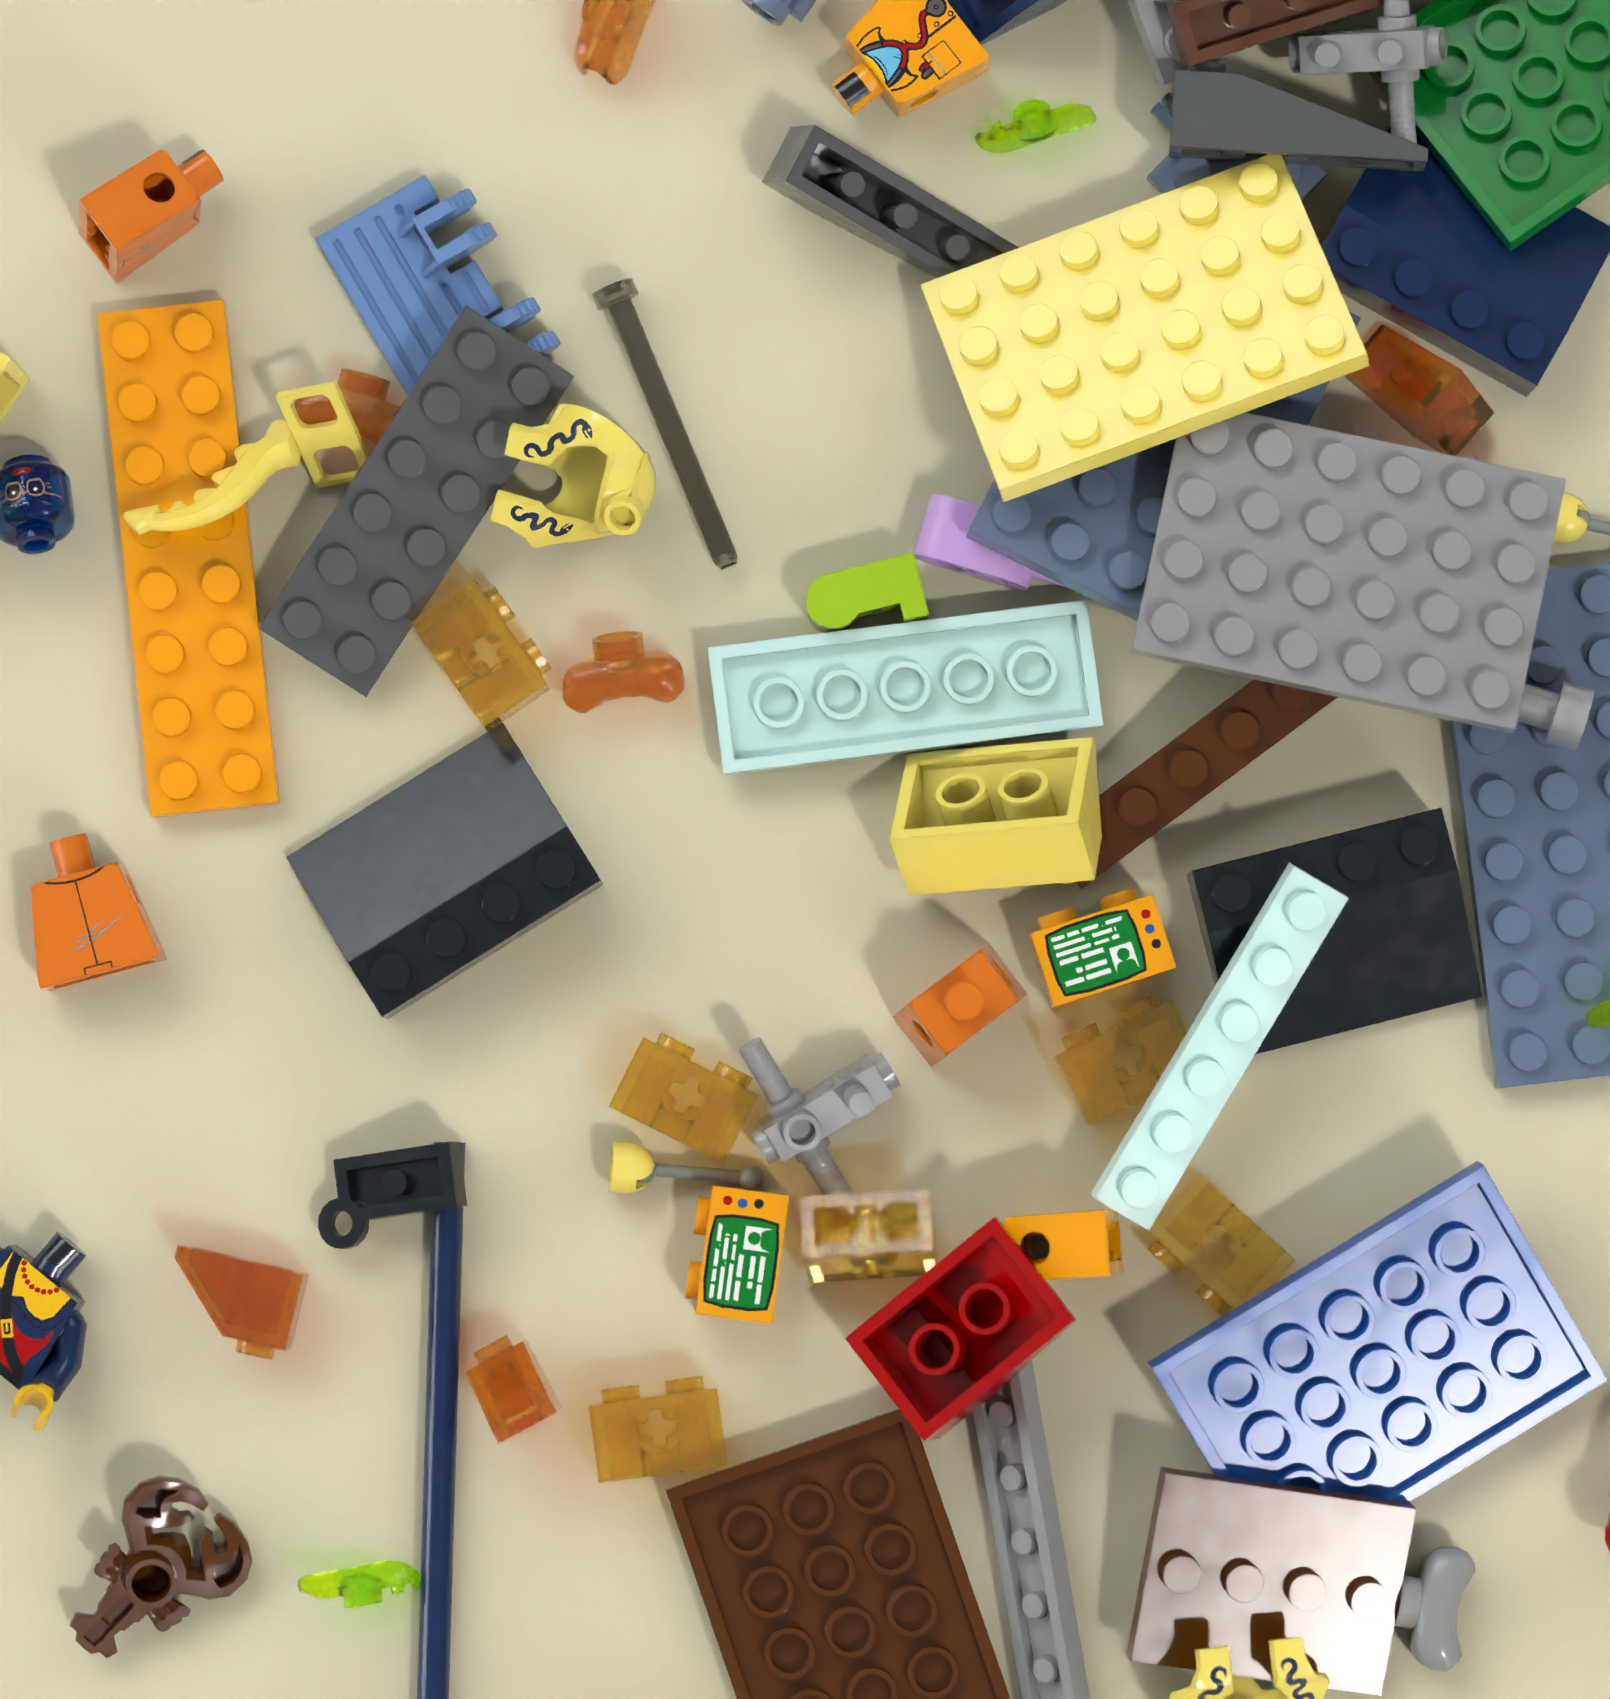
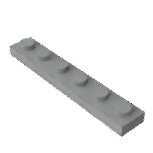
(1030, 1542)

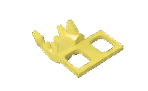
(257, 461)

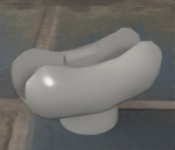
(1431, 1606)

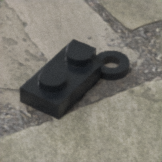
(392, 1186)

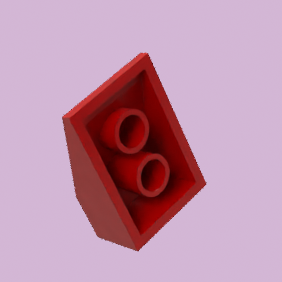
(961, 1331)

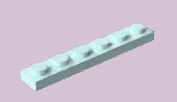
(1219, 1046)

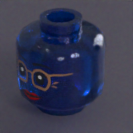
(34, 504)

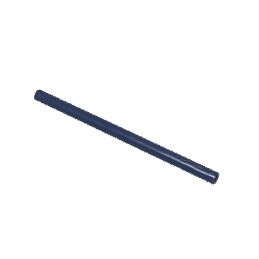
(440, 1451)

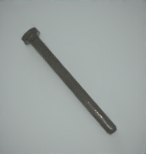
(618, 301)

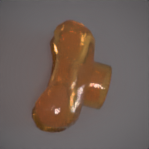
(610, 36)
(365, 399)
(620, 671)

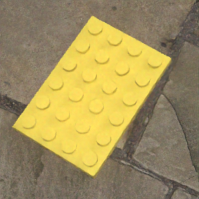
(1143, 326)

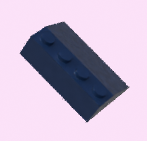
(1439, 270)

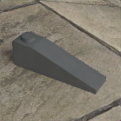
(1244, 119)
(878, 204)

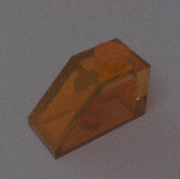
(1421, 392)
(246, 1298)
(511, 1387)

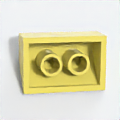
(998, 817)

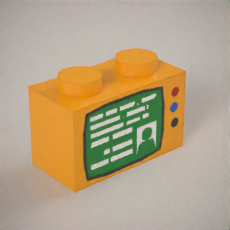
(1100, 949)
(739, 1254)

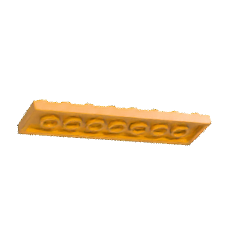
(193, 587)

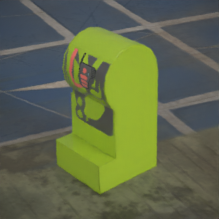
(865, 591)

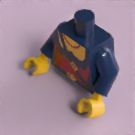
(40, 1324)

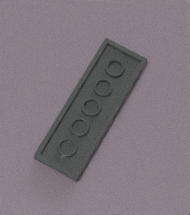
(414, 502)

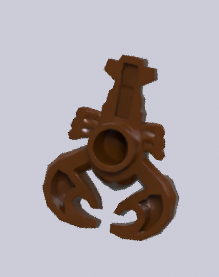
(160, 1565)

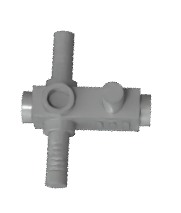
(1394, 48)
(801, 1122)

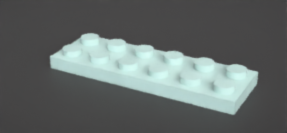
(905, 687)

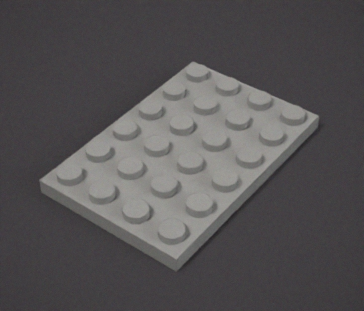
(1350, 568)

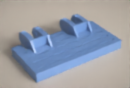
(405, 283)

